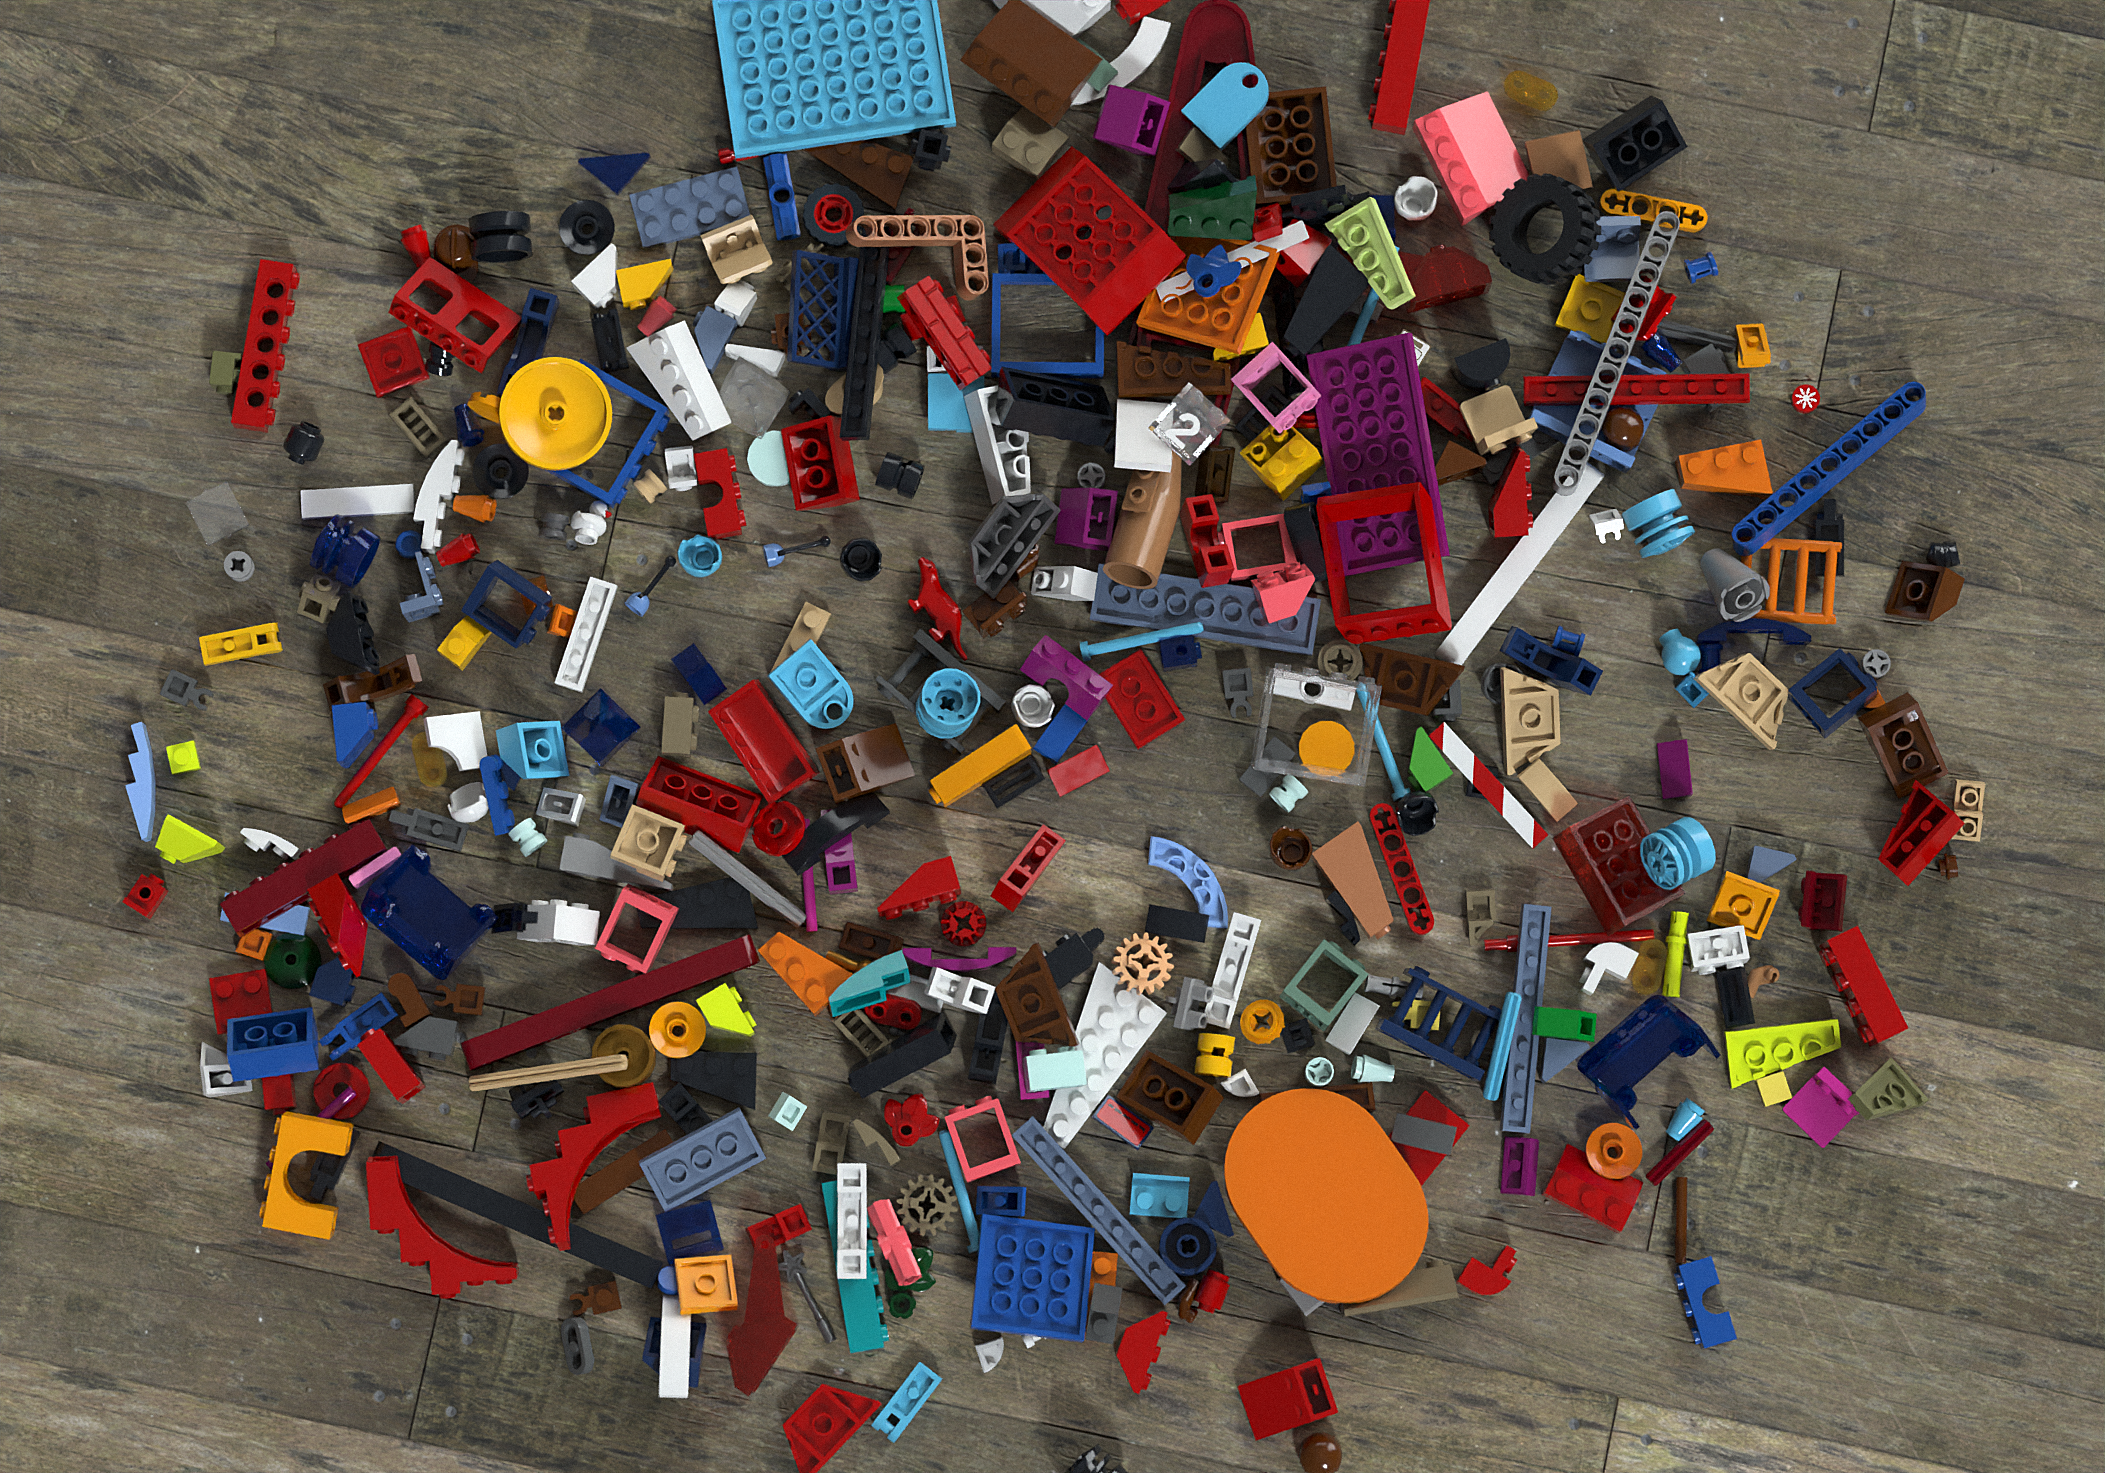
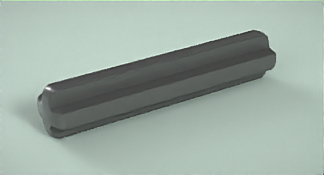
(1697, 336)

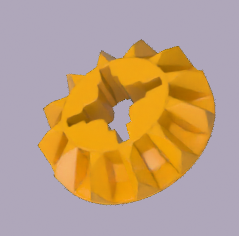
(1250, 1024)

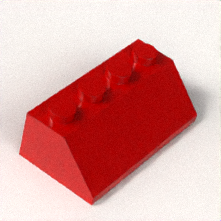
(700, 802)

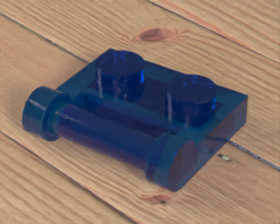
(688, 1222)

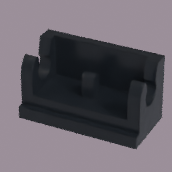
(610, 341)

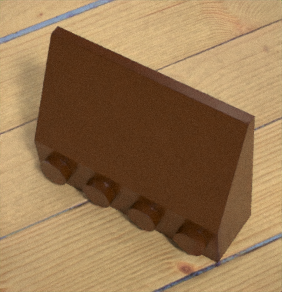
(1032, 60)
(1291, 145)

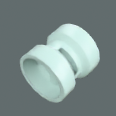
(1288, 793)
(527, 836)
(1321, 1068)

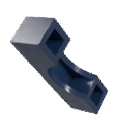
(533, 333)

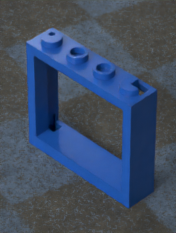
(1063, 370)
(644, 446)

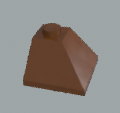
(1923, 591)

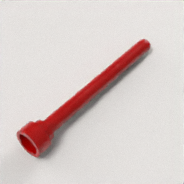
(413, 709)

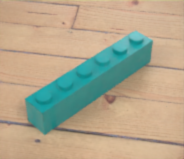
(858, 1296)

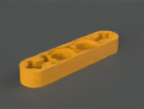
(1653, 204)

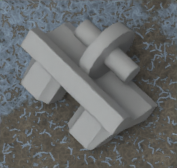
(1187, 1002)

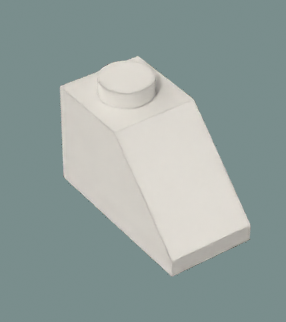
(599, 279)
(736, 301)

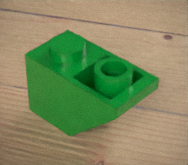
(1564, 1024)

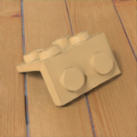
(736, 250)
(1496, 420)

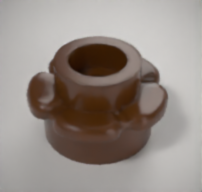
(1948, 866)

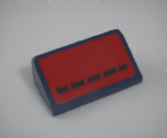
(1122, 1122)

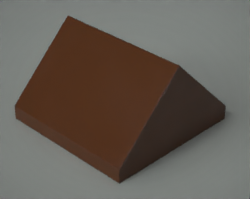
(1457, 464)

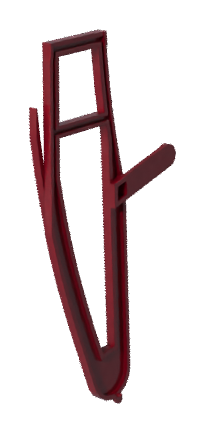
(1212, 35)

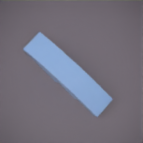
(143, 791)

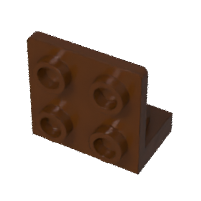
(989, 614)

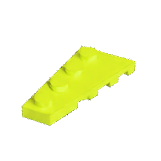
(1773, 1048)

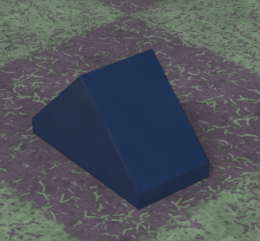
(1213, 1211)

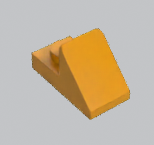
(1752, 346)

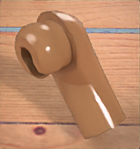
(1761, 976)

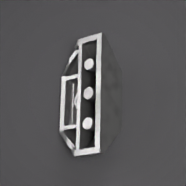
(1007, 538)

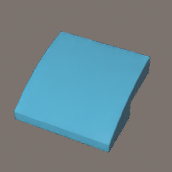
(947, 403)

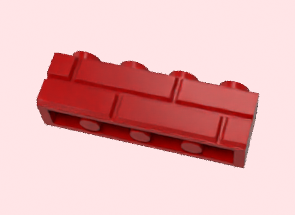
(944, 332)

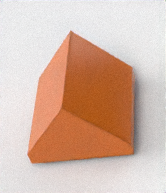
(562, 621)

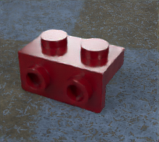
(1823, 901)

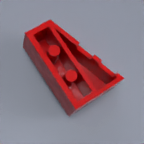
(1919, 834)

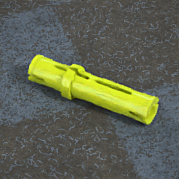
(1675, 954)

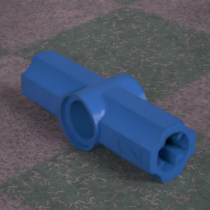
(785, 213)

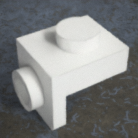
(681, 468)

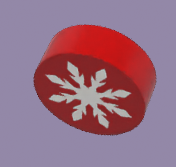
(1805, 398)

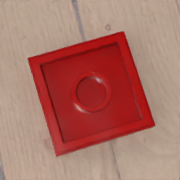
(393, 361)

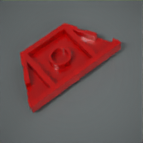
(825, 1425)

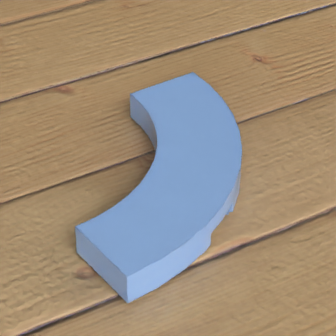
(1195, 875)

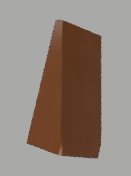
(869, 942)

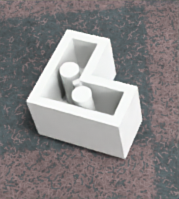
(562, 923)

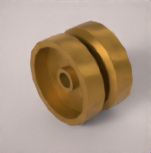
(640, 1050)

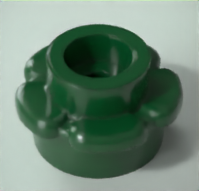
(897, 1311)

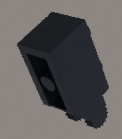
(1072, 955)

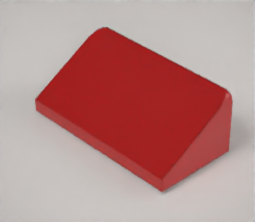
(1078, 770)

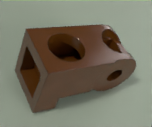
(406, 991)

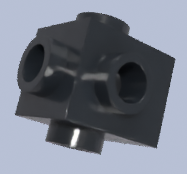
(932, 140)

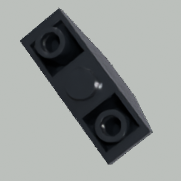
(352, 635)

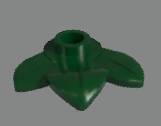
(924, 1259)

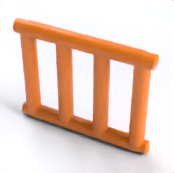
(1803, 547)

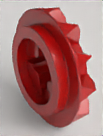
(963, 937)

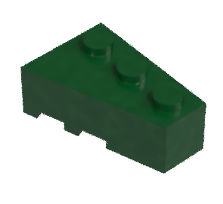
(1214, 212)

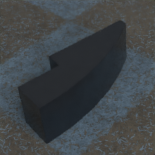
(989, 1043)

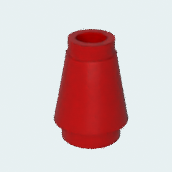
(416, 244)
(458, 550)

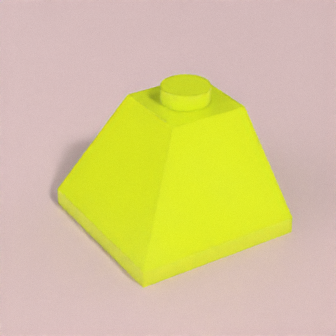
(184, 843)

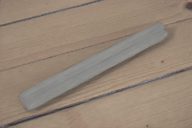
(747, 879)

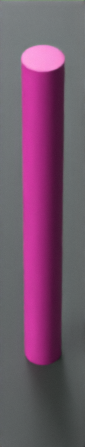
(809, 896)

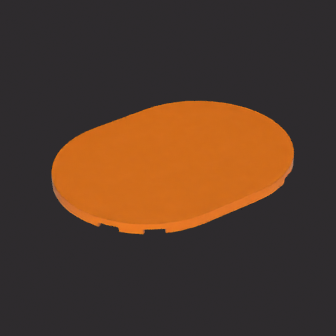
(1326, 1196)

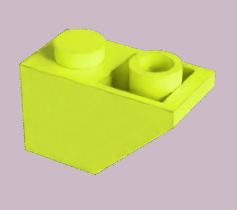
(724, 1013)

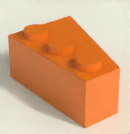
(1727, 469)

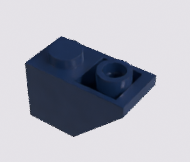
(334, 983)

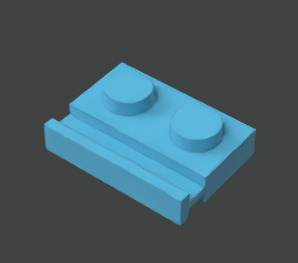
(1159, 1196)

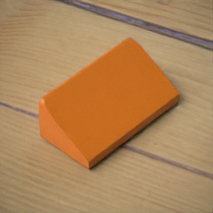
(371, 806)

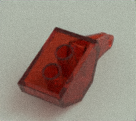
(1441, 276)
(765, 1327)

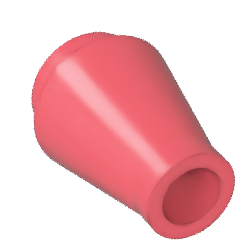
(656, 316)

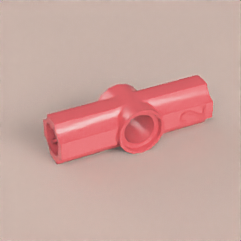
(894, 1242)

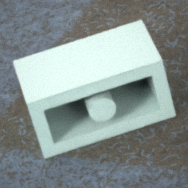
(1054, 1070)

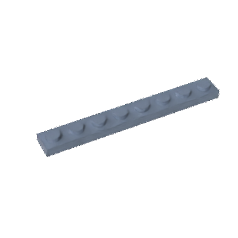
(1523, 1051)
(1098, 1210)

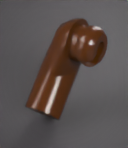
(1028, 564)
(1186, 1299)

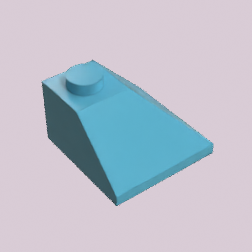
(534, 749)

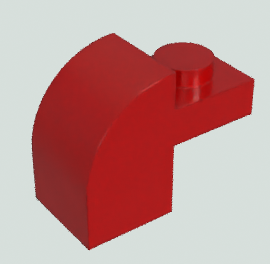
(1485, 1280)

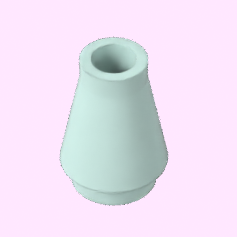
(1371, 1070)

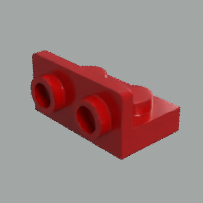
(1659, 307)

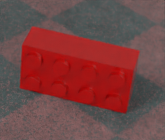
(1862, 986)

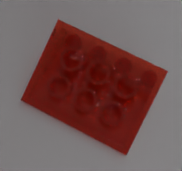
(1609, 868)

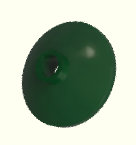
(301, 972)

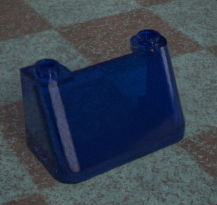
(425, 914)

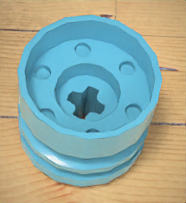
(1657, 523)
(947, 688)
(1677, 853)

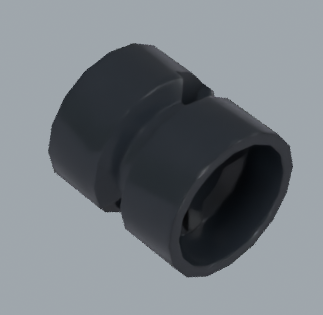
(894, 346)
(900, 475)

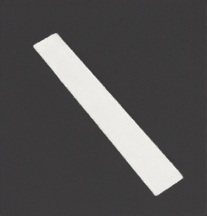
(1291, 235)

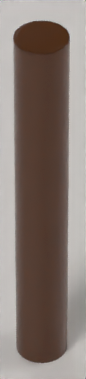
(1681, 1220)

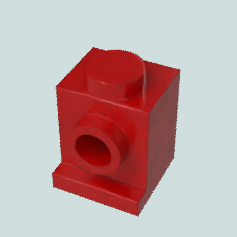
(149, 905)

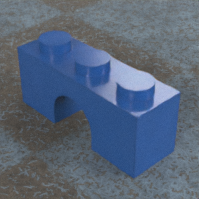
(1708, 1327)

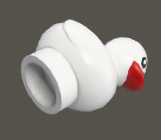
(590, 525)

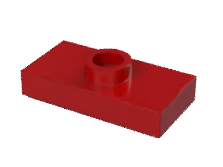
(1267, 222)

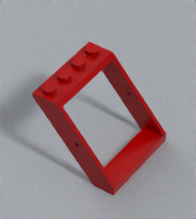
(1393, 622)

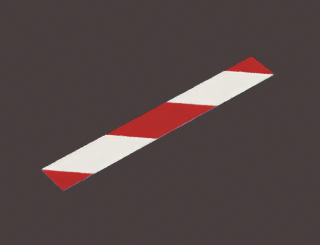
(1488, 785)

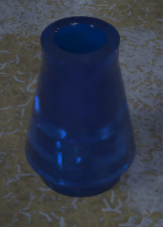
(1661, 351)
(468, 427)

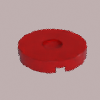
(790, 834)
(337, 1074)

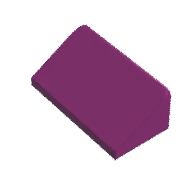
(1674, 769)
(1519, 1166)

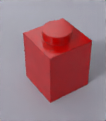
(279, 1093)

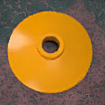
(677, 1015)

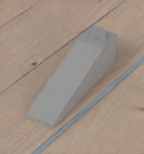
(593, 860)

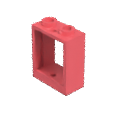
(1287, 549)
(648, 904)
(992, 1167)

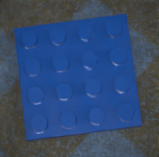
(1032, 1278)

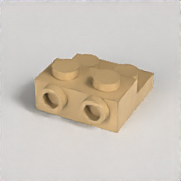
(649, 843)

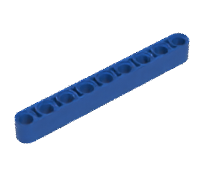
(1824, 480)

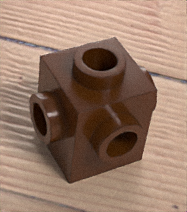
(780, 333)

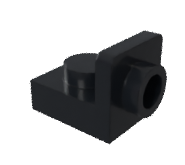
(814, 408)

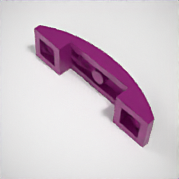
(996, 956)

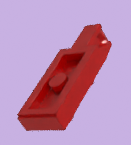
(1443, 410)

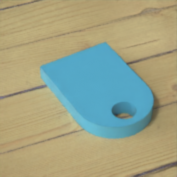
(1226, 104)
(812, 685)

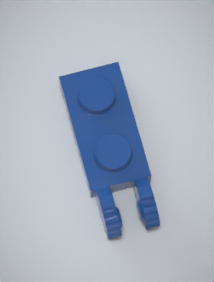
(373, 1014)

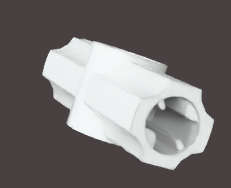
(1328, 695)

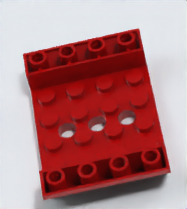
(1110, 268)

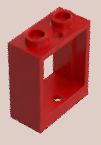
(390, 1065)

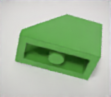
(1426, 764)

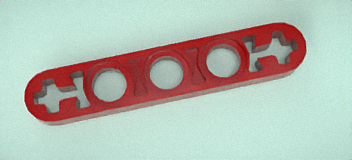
(1401, 883)

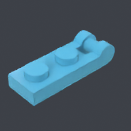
(907, 1401)

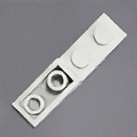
(438, 485)

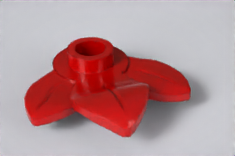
(910, 1115)

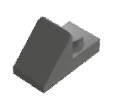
(1103, 1313)

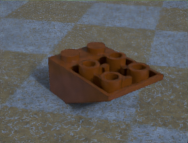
(864, 763)

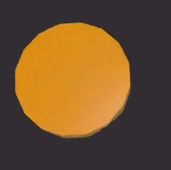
(486, 407)
(1326, 745)

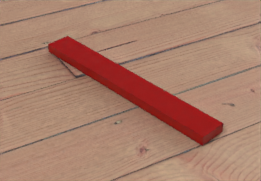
(1640, 389)

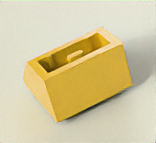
(1282, 459)

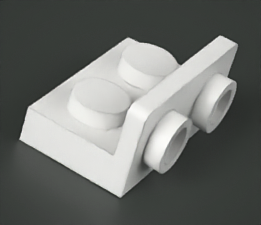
(1718, 949)

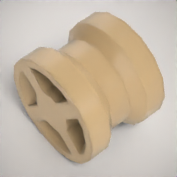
(649, 486)

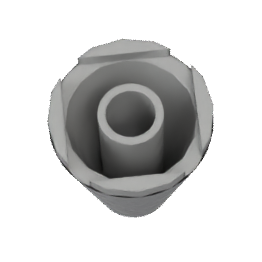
(1733, 585)

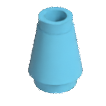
(1684, 1119)

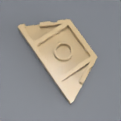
(1748, 694)
(1528, 718)

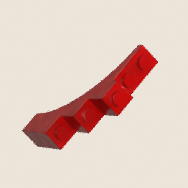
(609, 1117)
(449, 1266)

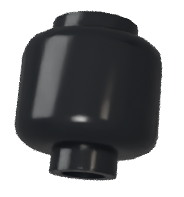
(303, 442)

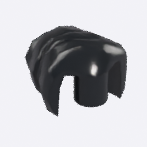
(1943, 554)

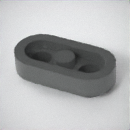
(577, 1345)

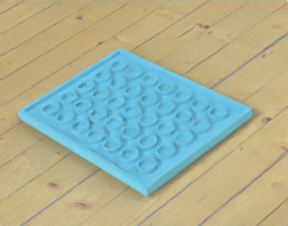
(830, 71)

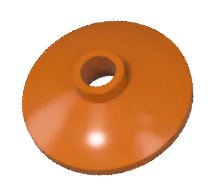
(1623, 1141)

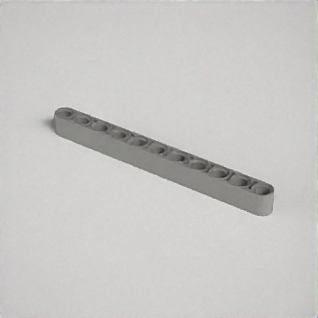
(1619, 340)

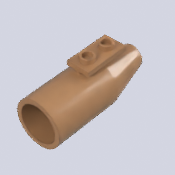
(1145, 527)

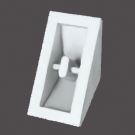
(561, 806)

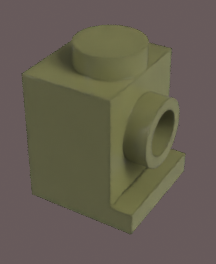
(225, 371)

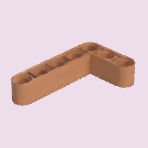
(930, 236)

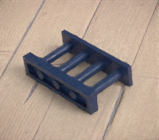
(1419, 1038)

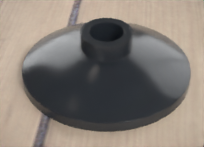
(582, 214)
(490, 461)

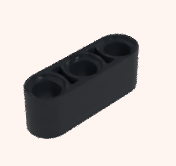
(1306, 538)

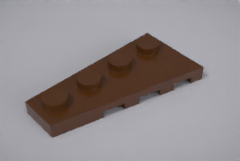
(868, 165)

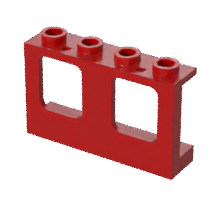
(462, 300)

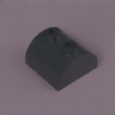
(1482, 367)

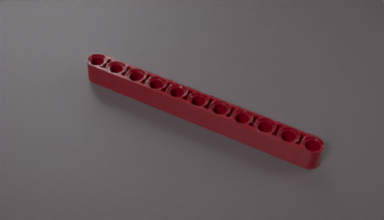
(610, 1002)

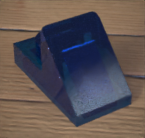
(699, 674)

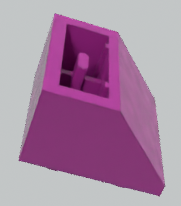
(1131, 120)
(1086, 518)

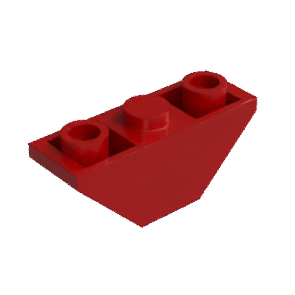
(1140, 1348)

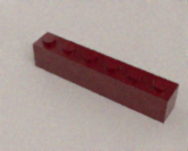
(289, 882)

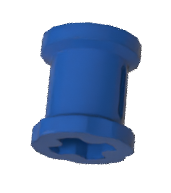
(1700, 267)
(1572, 648)

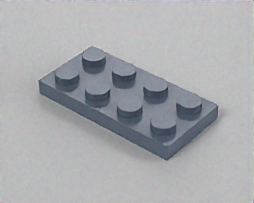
(689, 207)
(702, 1159)

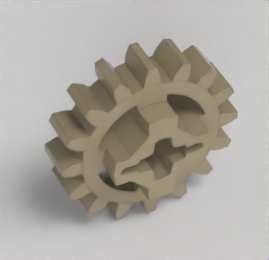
(940, 1207)

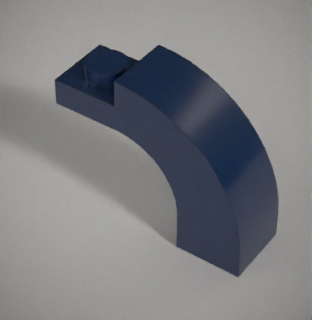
(1550, 664)

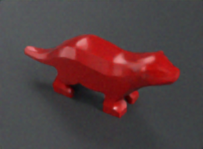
(939, 606)

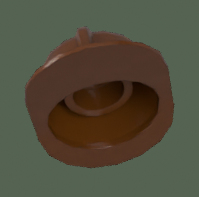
(454, 251)

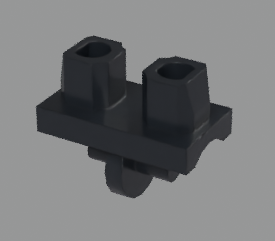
(536, 1100)

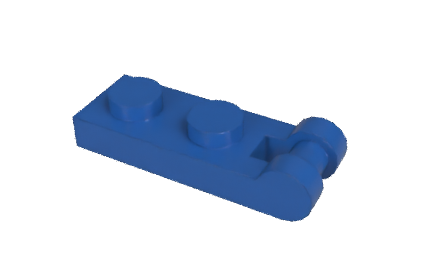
(496, 794)

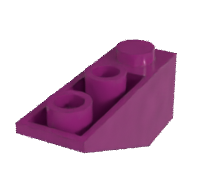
(841, 865)

